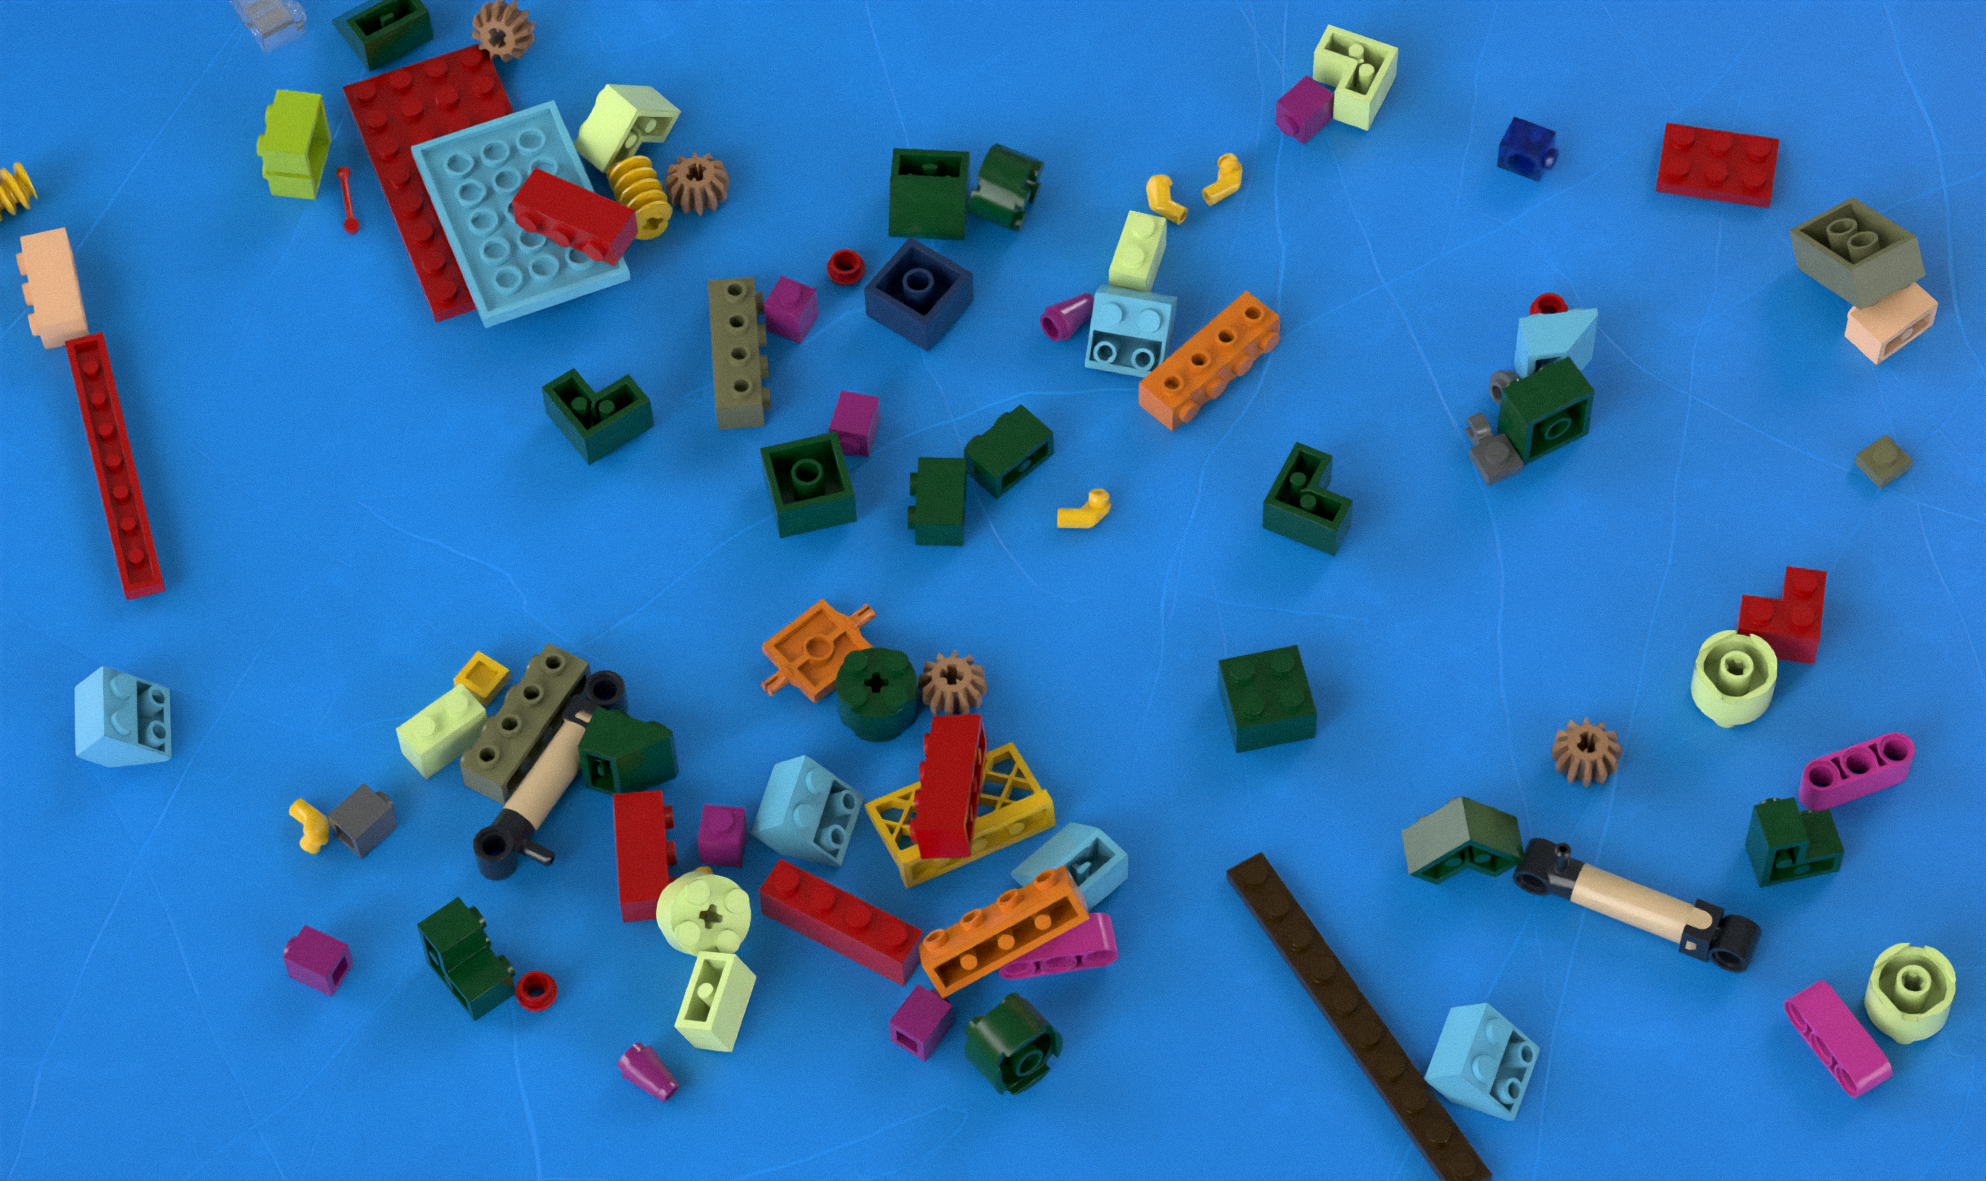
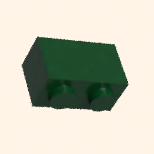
(1008, 451)
(939, 501)

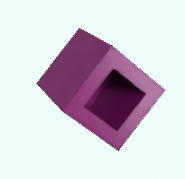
(1304, 109)
(791, 309)
(856, 422)
(722, 836)
(317, 960)
(921, 1022)

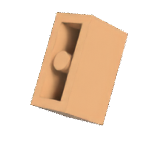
(1891, 322)

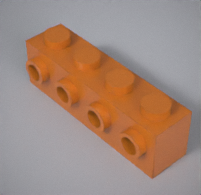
(1209, 361)
(1003, 930)

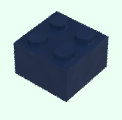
(919, 294)

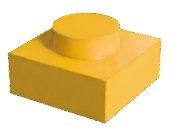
(483, 677)

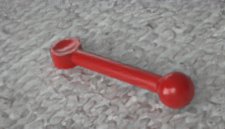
(351, 224)

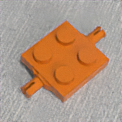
(814, 649)

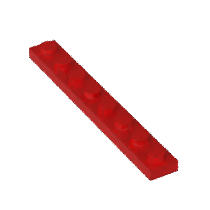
(114, 466)

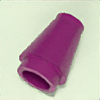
(1066, 317)
(647, 1071)

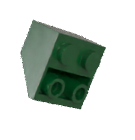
(384, 29)
(929, 194)
(626, 753)

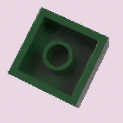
(1546, 409)
(808, 484)
(1266, 699)

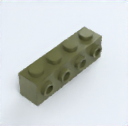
(736, 353)
(524, 724)

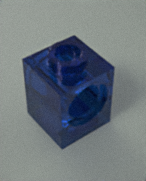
(1527, 149)

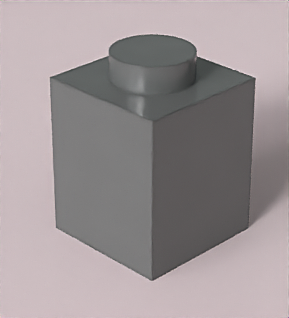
(363, 820)

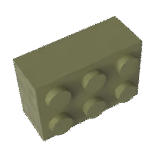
(1857, 253)

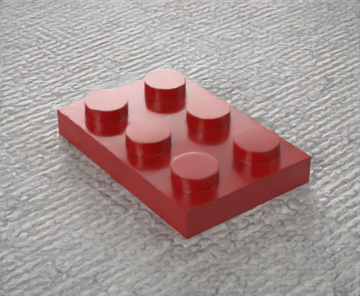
(1717, 165)

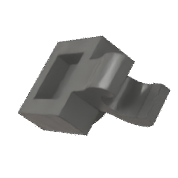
(1491, 455)

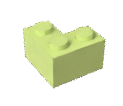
(1359, 71)
(622, 121)

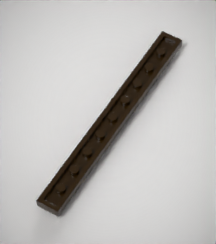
(1356, 1022)

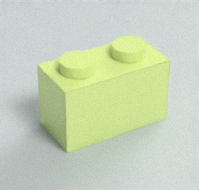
(1139, 252)
(442, 731)
(715, 1001)

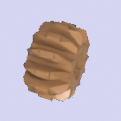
(503, 30)
(697, 183)
(952, 684)
(1586, 752)

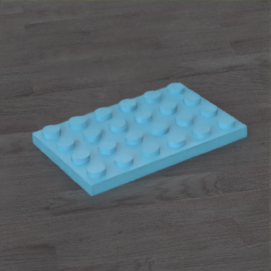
(472, 188)

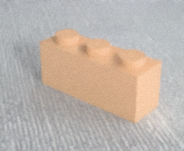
(52, 288)

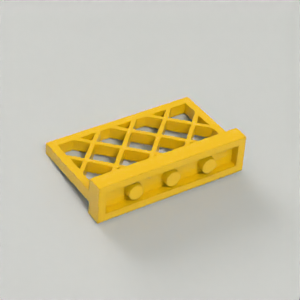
(1004, 826)

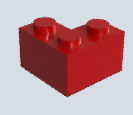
(1788, 623)

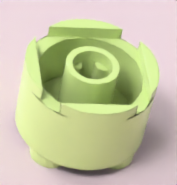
(1734, 678)
(726, 920)
(1910, 992)

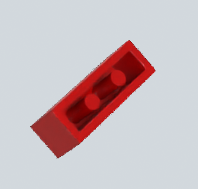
(574, 217)
(643, 852)

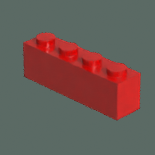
(949, 787)
(841, 922)

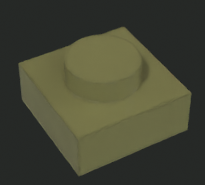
(1883, 461)

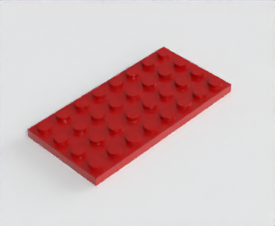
(411, 109)

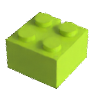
(295, 144)

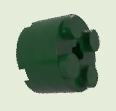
(1005, 187)
(877, 693)
(1012, 1045)

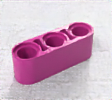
(1845, 785)
(1080, 948)
(1838, 1038)

